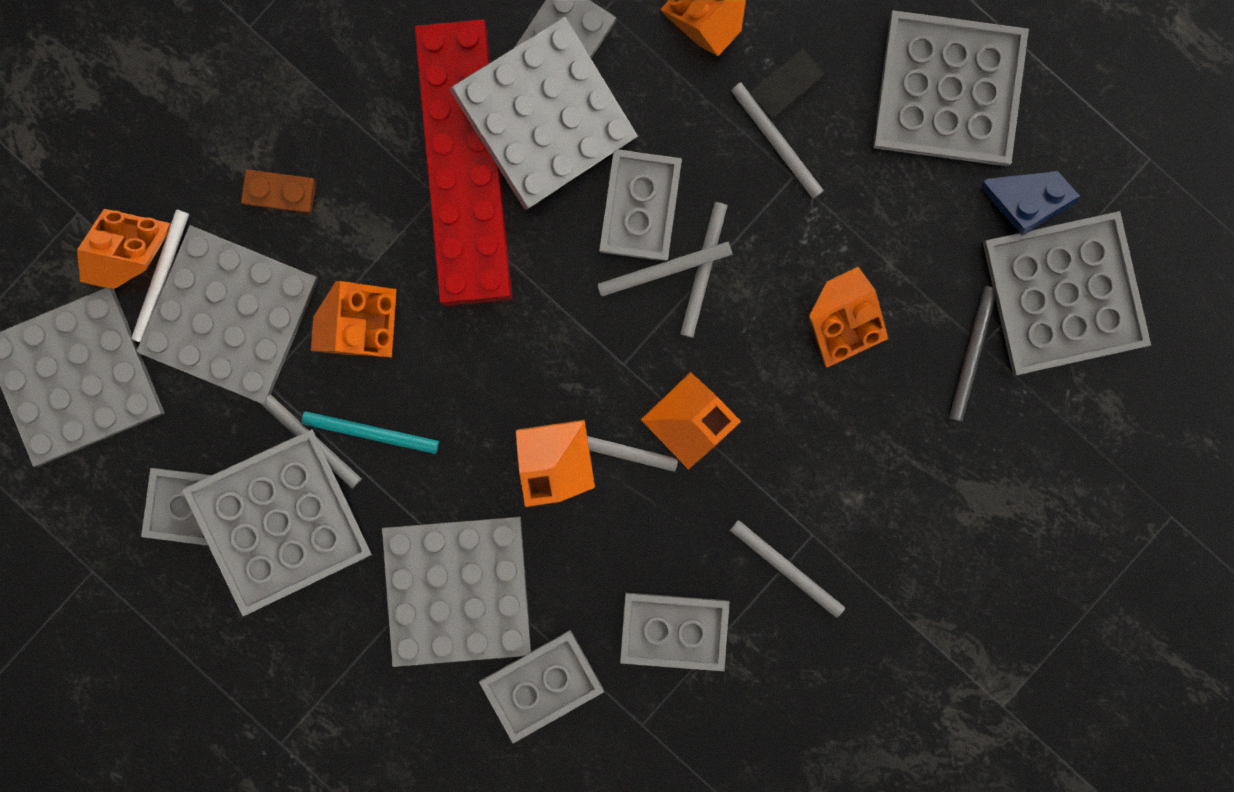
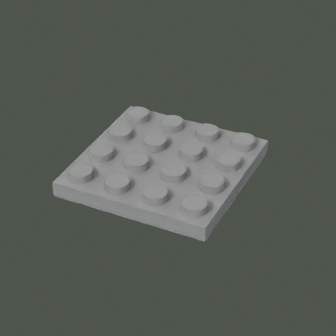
(950, 88)
(543, 113)
(1066, 293)
(227, 315)
(75, 377)
(276, 522)
(456, 591)

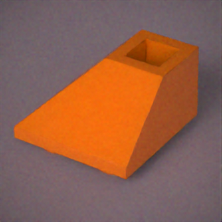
(707, 22)
(119, 248)
(847, 317)
(355, 321)
(690, 420)
(554, 462)

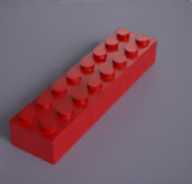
(461, 172)

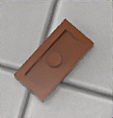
(278, 191)

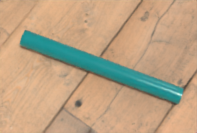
(370, 432)

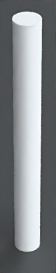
(161, 272)

